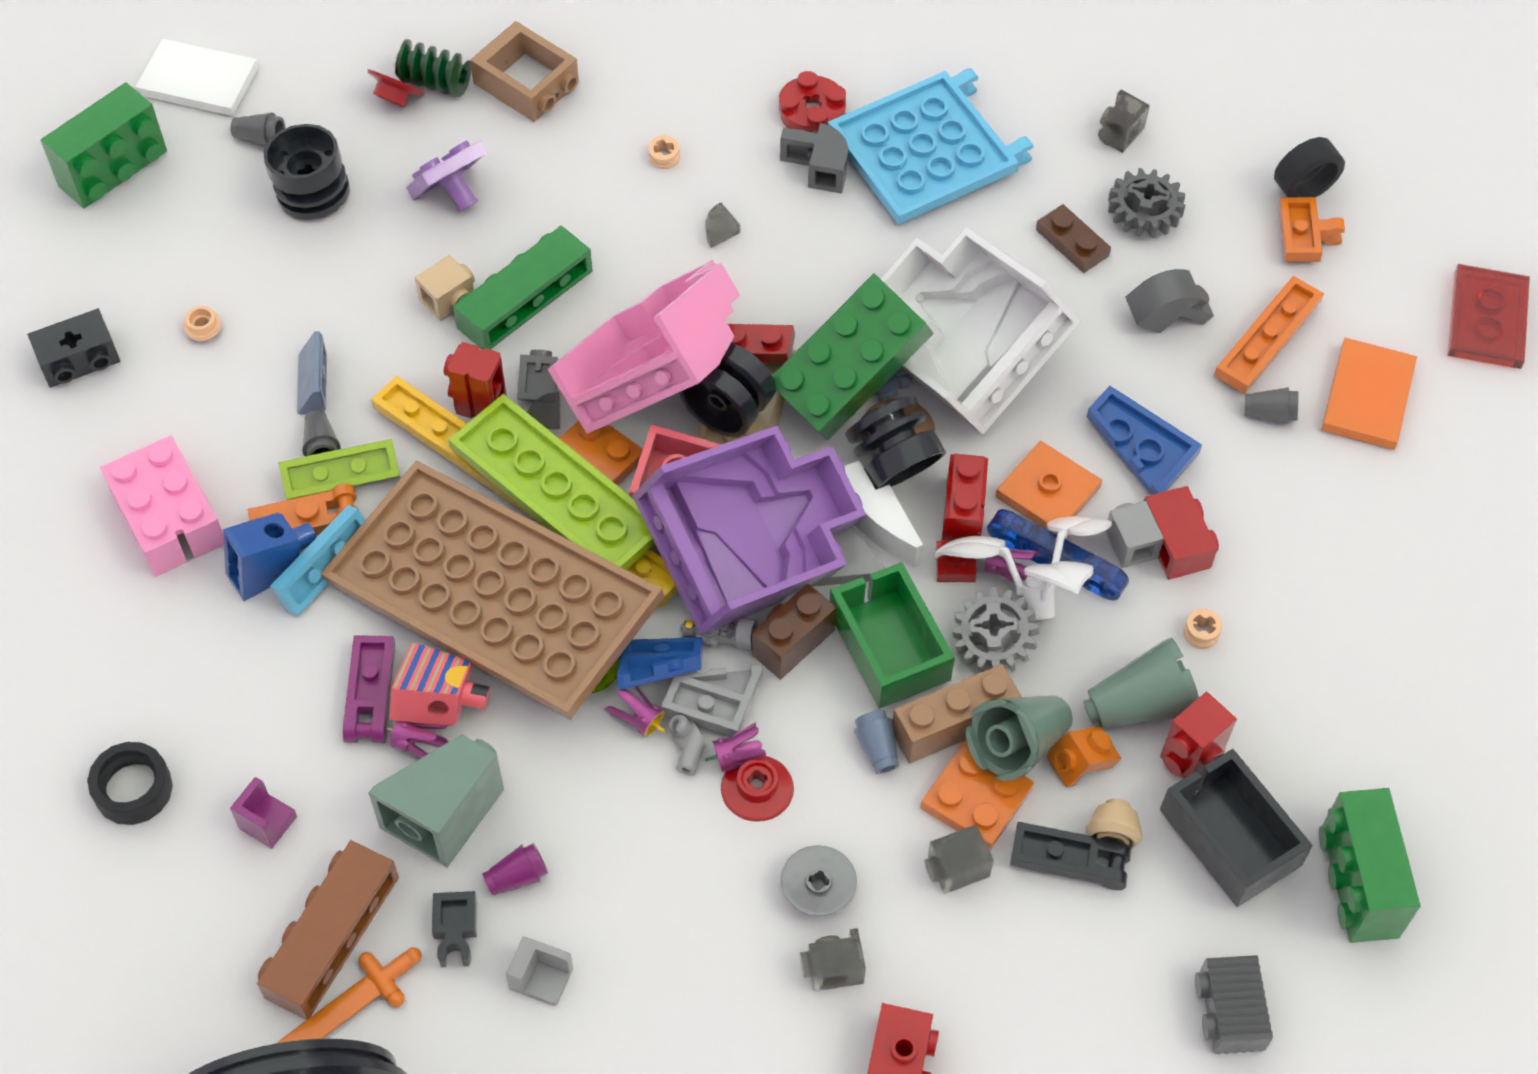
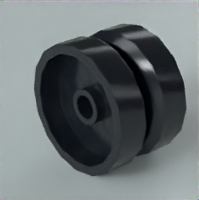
(731, 393)

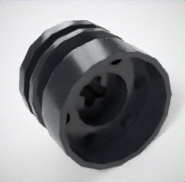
(307, 171)
(892, 437)

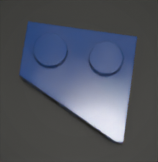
(658, 659)

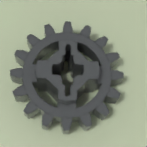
(1146, 202)

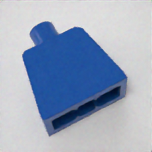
(262, 551)

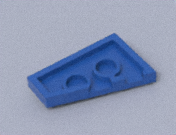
(1143, 440)

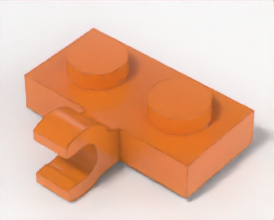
(1304, 230)

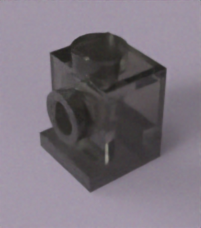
(1123, 121)
(834, 962)

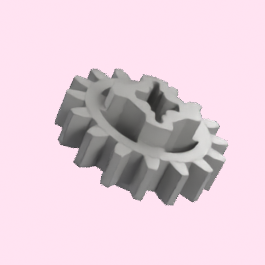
(1011, 630)

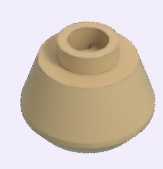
(1115, 822)

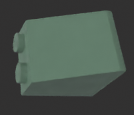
(440, 797)

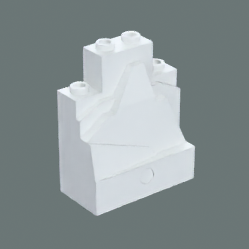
(988, 324)

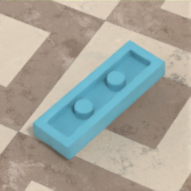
(302, 579)

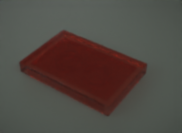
(1489, 316)

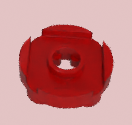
(808, 89)

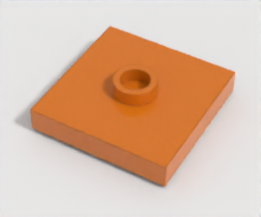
(1048, 486)

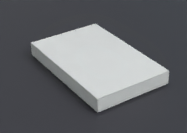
(197, 77)

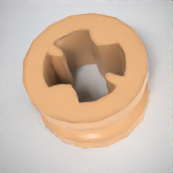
(670, 145)
(1202, 639)

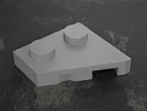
(713, 698)

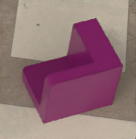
(262, 814)

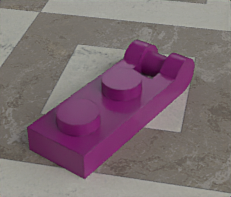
(369, 688)

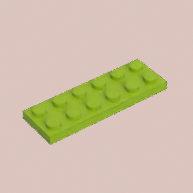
(553, 482)

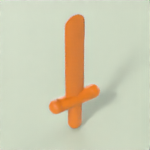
(377, 982)

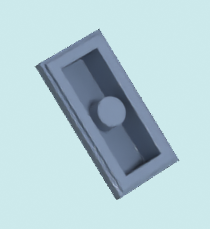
(312, 375)

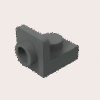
(534, 377)

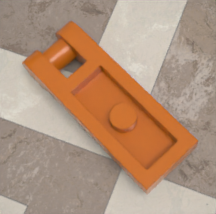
(310, 508)

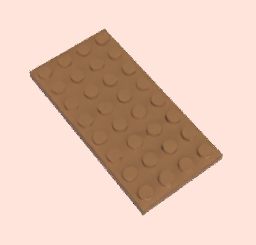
(494, 588)

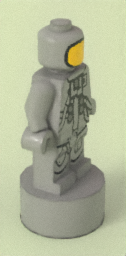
(732, 634)

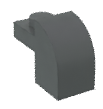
(822, 151)
(1166, 298)

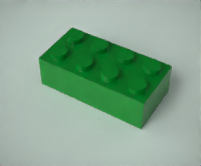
(851, 356)

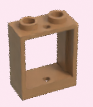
(508, 47)

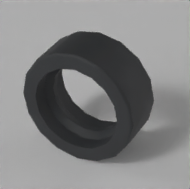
(1309, 168)
(122, 756)

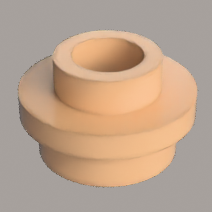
(201, 316)

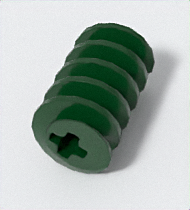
(432, 70)

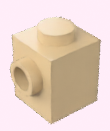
(443, 286)

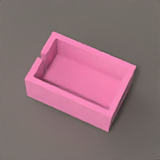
(161, 502)

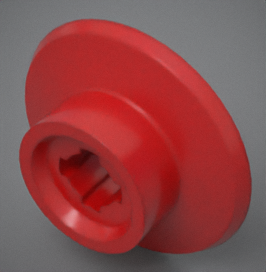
(393, 89)
(753, 802)

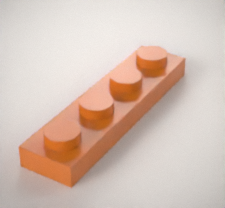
(1268, 334)

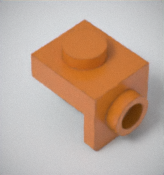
(1082, 753)

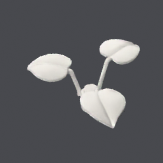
(1041, 578)

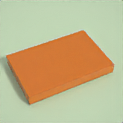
(1369, 393)

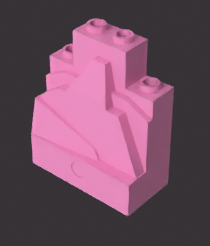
(650, 348)

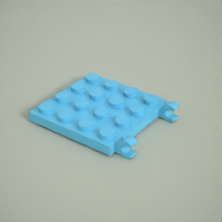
(927, 145)

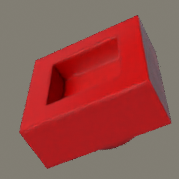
(954, 568)

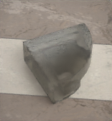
(720, 225)
(547, 410)

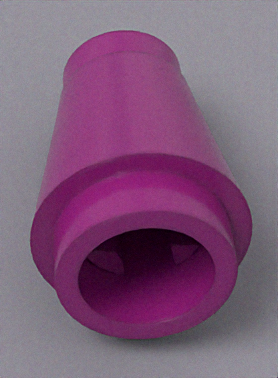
(516, 870)

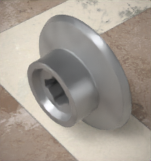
(813, 864)

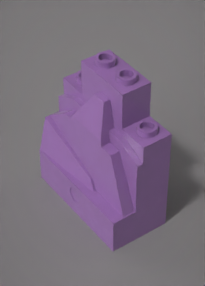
(748, 524)

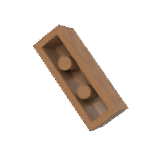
(943, 716)

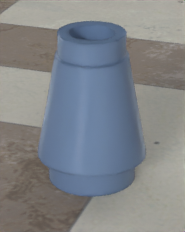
(877, 739)

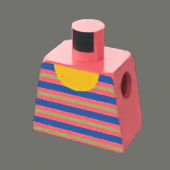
(434, 688)

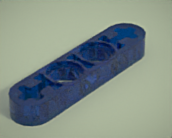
(1022, 534)

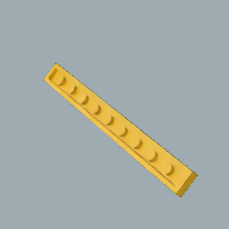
(436, 425)

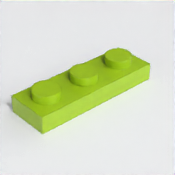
(349, 465)

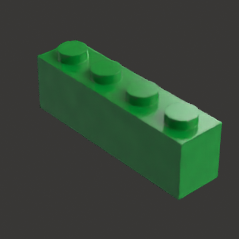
(523, 288)

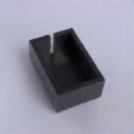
(1235, 827)

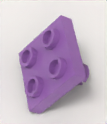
(449, 174)

